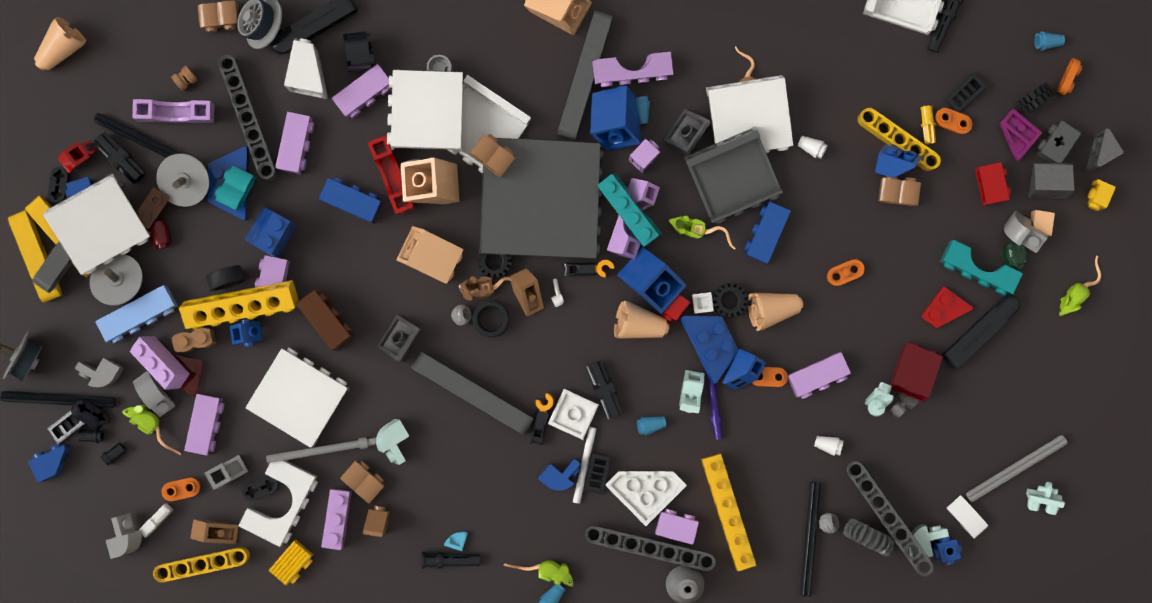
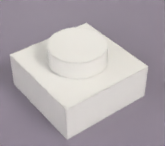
(702, 303)

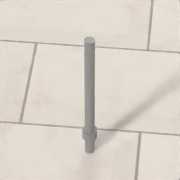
(361, 443)

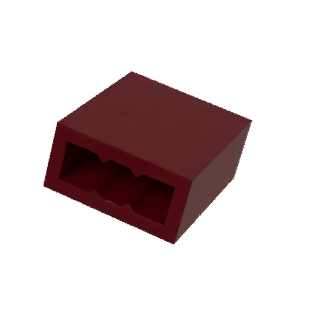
(915, 371)

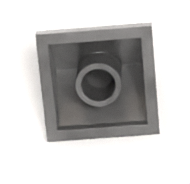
(686, 131)
(1103, 149)
(1051, 181)
(399, 338)

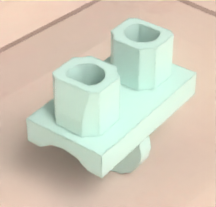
(879, 399)
(1045, 495)

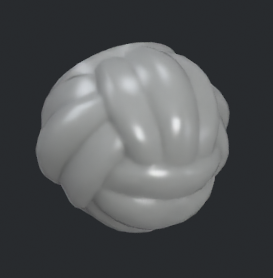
(461, 315)
(829, 523)

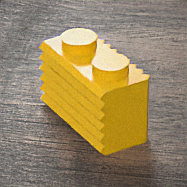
(291, 562)

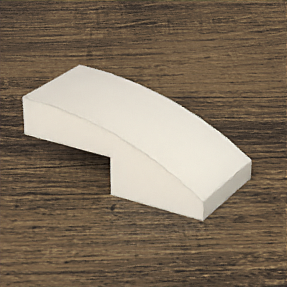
(967, 517)

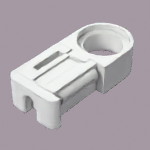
(156, 520)

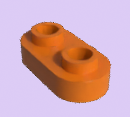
(1067, 84)
(953, 121)
(845, 273)
(769, 377)
(180, 489)

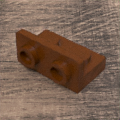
(152, 207)

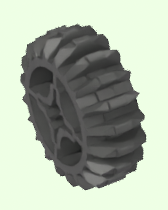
(869, 537)

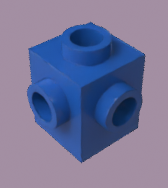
(246, 333)
(942, 545)

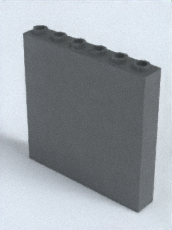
(543, 201)

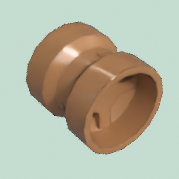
(179, 78)

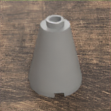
(679, 579)

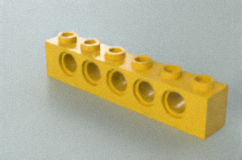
(283, 291)
(728, 512)

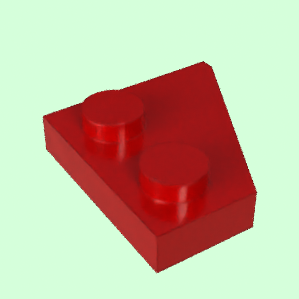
(944, 308)

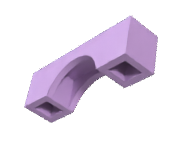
(609, 70)
(179, 112)
(623, 240)

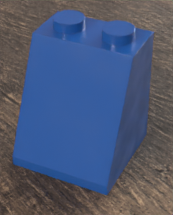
(615, 118)
(270, 232)
(652, 280)

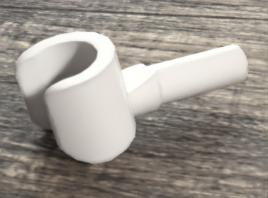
(558, 299)

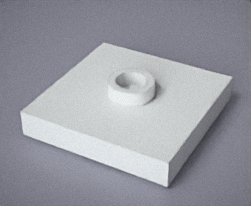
(573, 414)

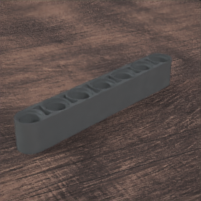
(584, 75)
(244, 109)
(57, 263)
(472, 393)
(881, 513)
(658, 553)

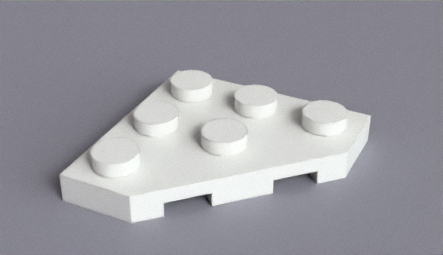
(645, 491)

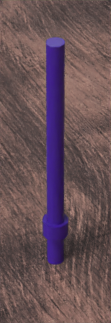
(716, 419)

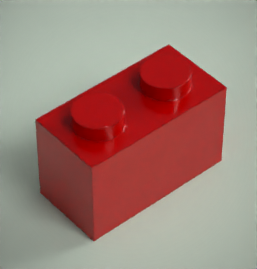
(993, 184)

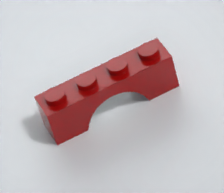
(390, 173)

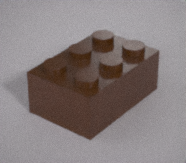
(326, 319)

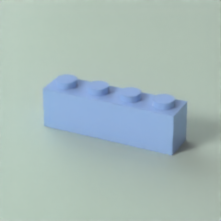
(137, 313)

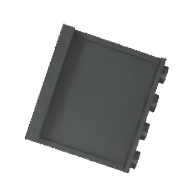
(733, 175)

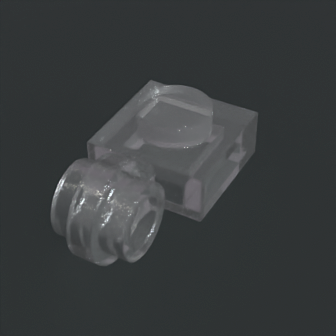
(898, 409)

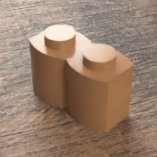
(218, 15)
(492, 155)
(899, 192)
(197, 339)
(363, 481)

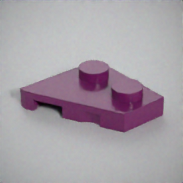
(1018, 133)

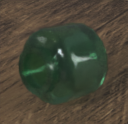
(1014, 255)

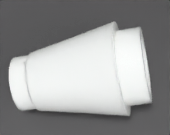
(813, 146)
(829, 444)

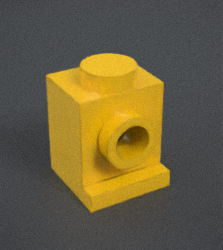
(1100, 195)

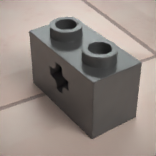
(1067, 137)

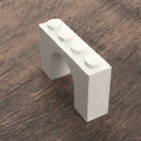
(277, 529)

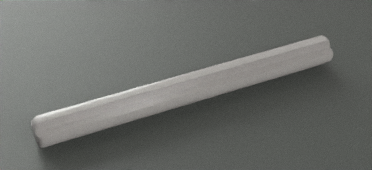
(1016, 468)

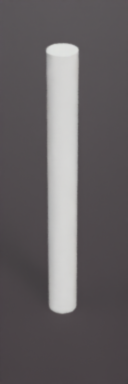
(584, 465)

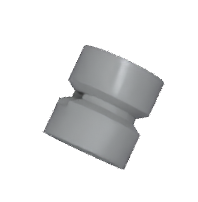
(439, 63)

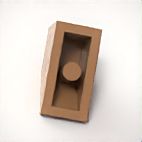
(527, 291)
(376, 521)
(214, 531)

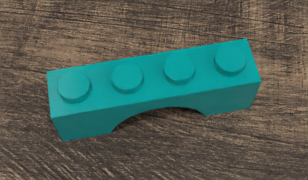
(629, 211)
(959, 257)

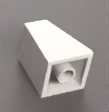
(305, 70)

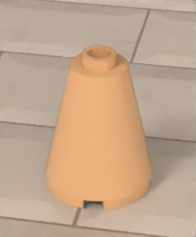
(58, 44)
(772, 308)
(638, 322)

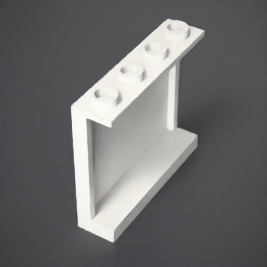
(911, 14)
(752, 104)
(425, 110)
(486, 114)
(96, 225)
(297, 397)

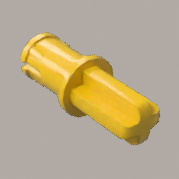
(928, 124)

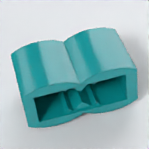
(235, 188)

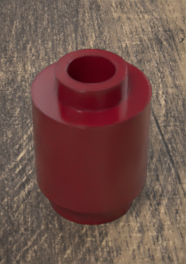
(160, 235)

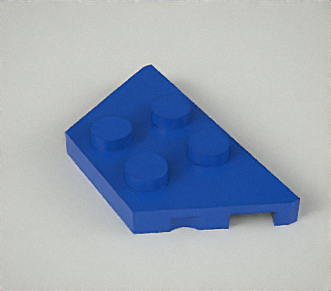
(216, 178)
(711, 342)

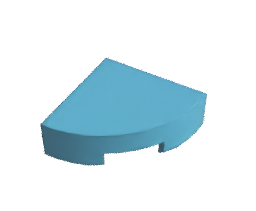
(457, 540)

